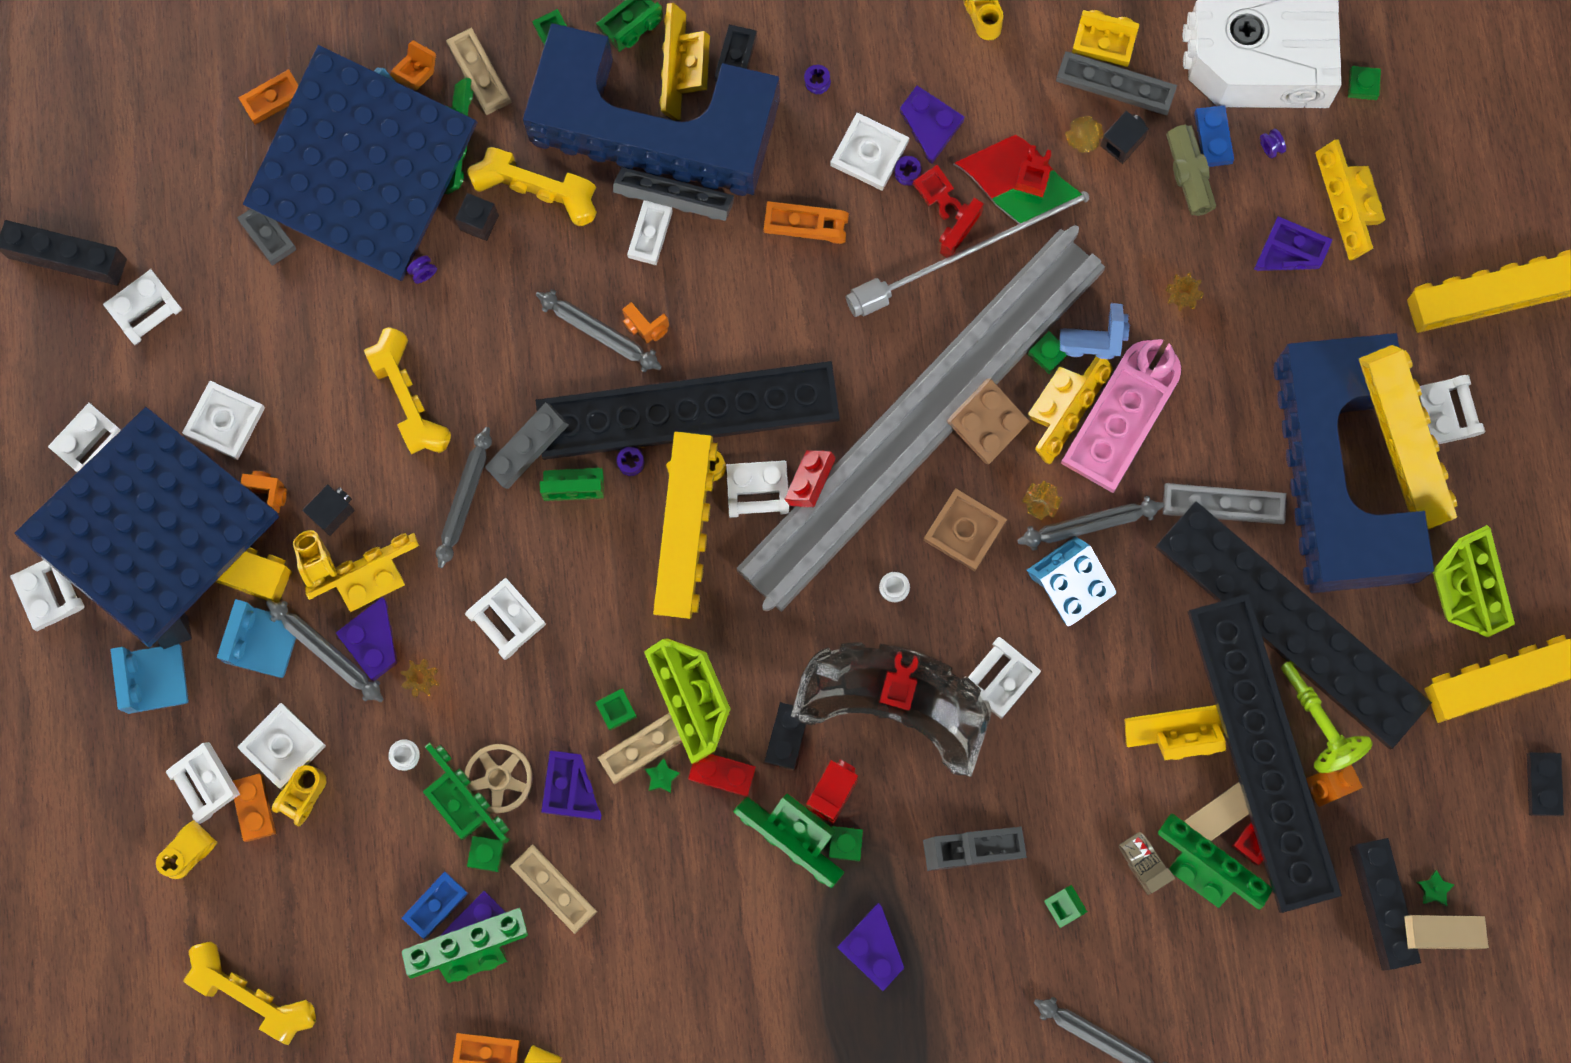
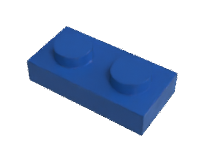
(1214, 135)
(435, 905)

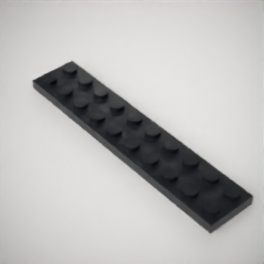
(695, 406)
(1295, 626)
(1264, 754)

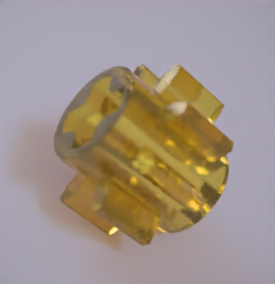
(1084, 134)
(1184, 283)
(1042, 500)
(411, 678)

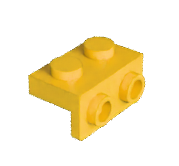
(1105, 37)

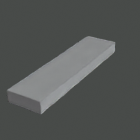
(1226, 503)

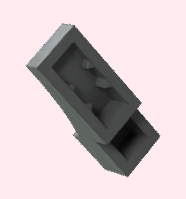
(974, 848)

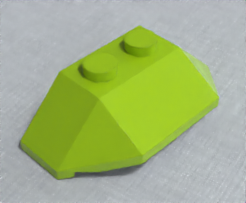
(1473, 585)
(690, 694)

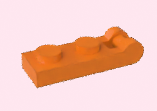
(805, 221)

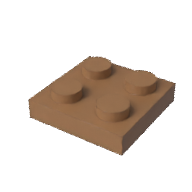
(987, 421)
(965, 529)

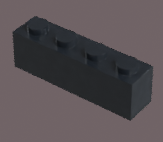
(62, 252)
(1384, 903)

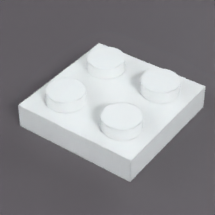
(869, 151)
(223, 420)
(281, 745)

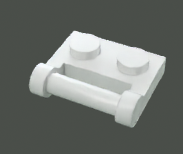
(139, 299)
(1442, 414)
(82, 435)
(757, 479)
(39, 597)
(514, 613)
(1010, 682)
(209, 778)

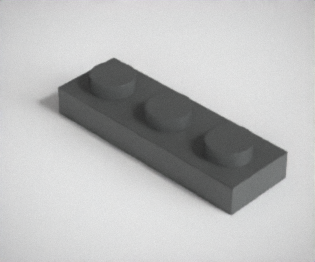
(526, 445)

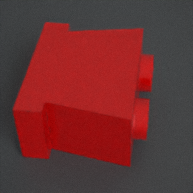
(832, 791)

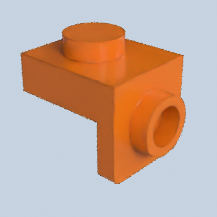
(415, 67)
(637, 323)
(262, 483)
(1333, 785)

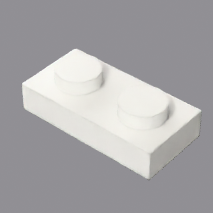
(650, 232)

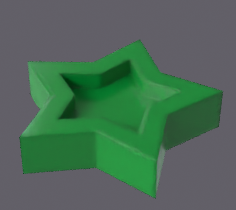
(661, 776)
(1435, 889)

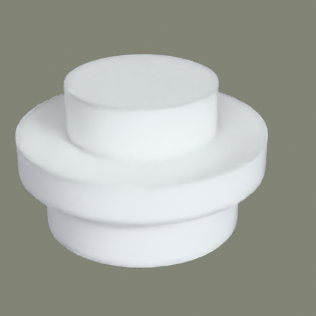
(894, 587)
(404, 755)

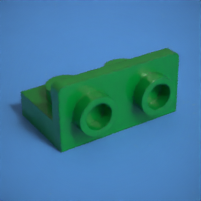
(572, 484)

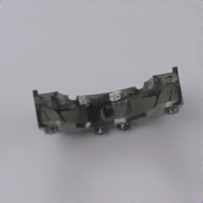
(942, 706)

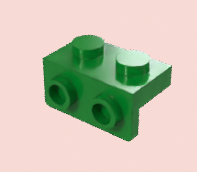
(630, 21)

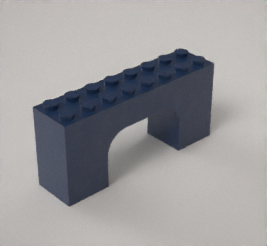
(717, 148)
(1339, 540)

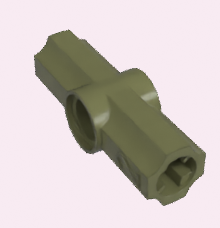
(1191, 170)

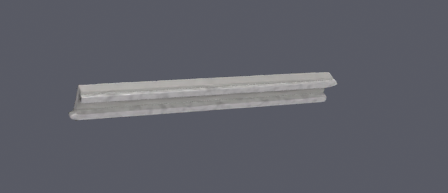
(918, 418)

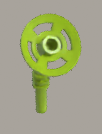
(1338, 745)

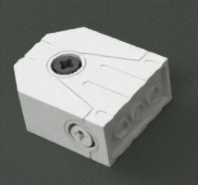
(1264, 52)

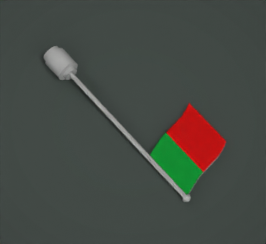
(996, 173)

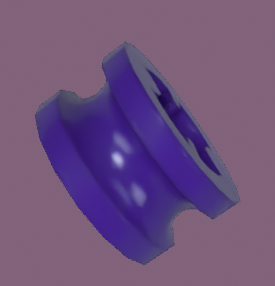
(819, 70)
(1273, 143)
(901, 164)
(421, 269)
(625, 469)

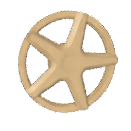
(499, 777)

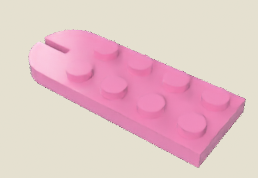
(1124, 414)

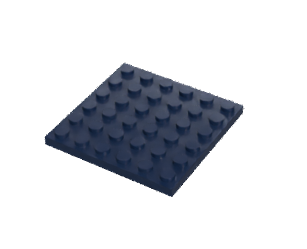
(360, 163)
(147, 526)

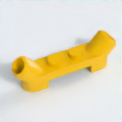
(501, 167)
(384, 361)
(279, 1022)

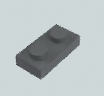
(267, 235)

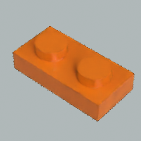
(269, 97)
(253, 808)
(485, 1049)

